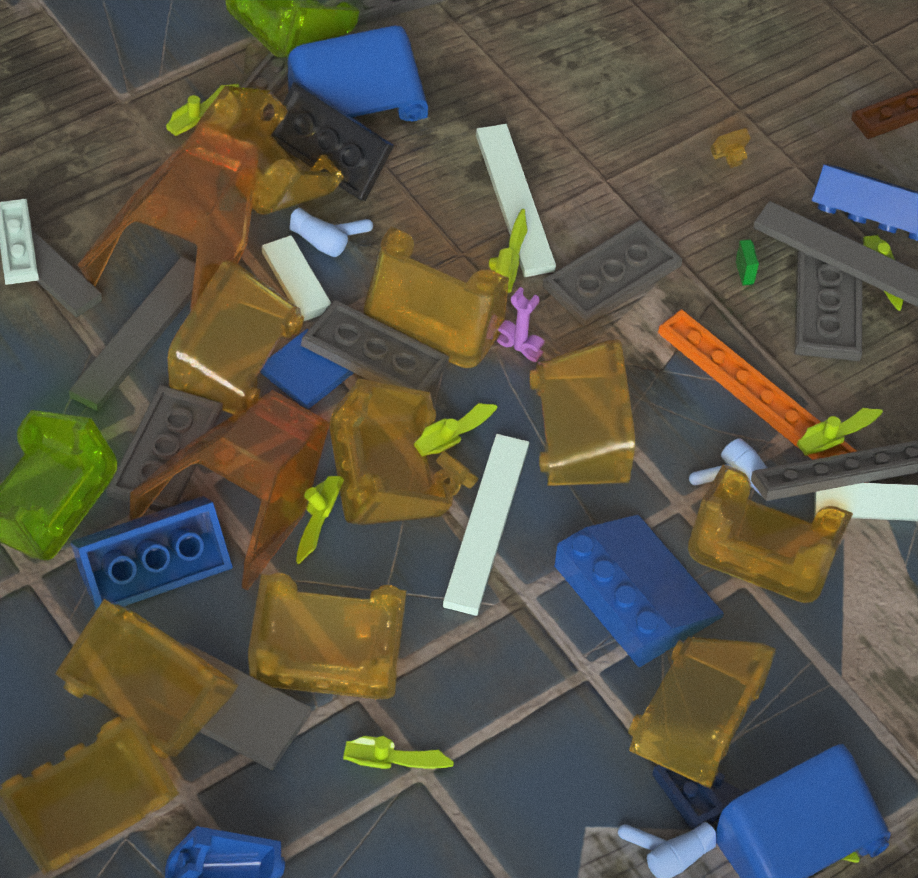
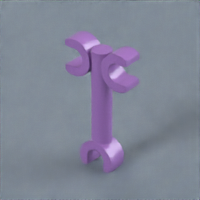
(518, 334)

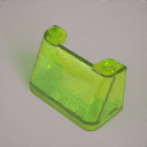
(291, 23)
(54, 482)

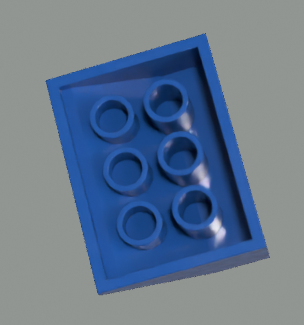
(635, 586)

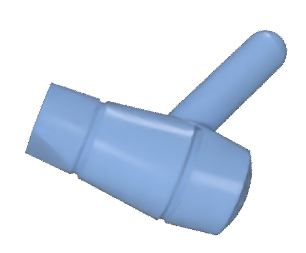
(323, 235)
(736, 455)
(673, 855)

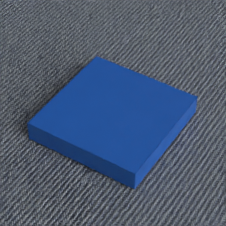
(303, 373)

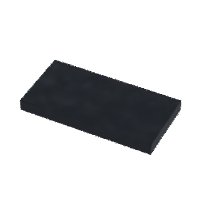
(320, 129)

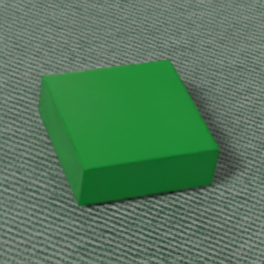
(747, 262)

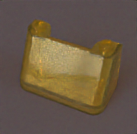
(434, 306)
(230, 338)
(586, 416)
(377, 457)
(763, 542)
(326, 639)
(145, 676)
(701, 705)

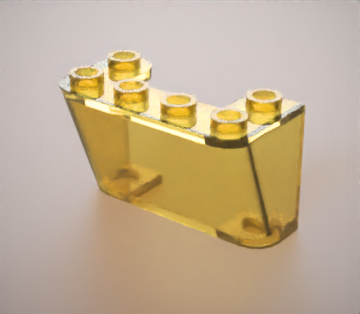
(278, 179)
(86, 795)

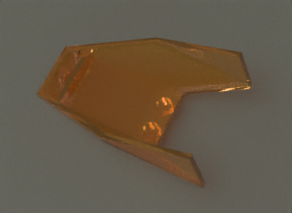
(195, 195)
(266, 450)

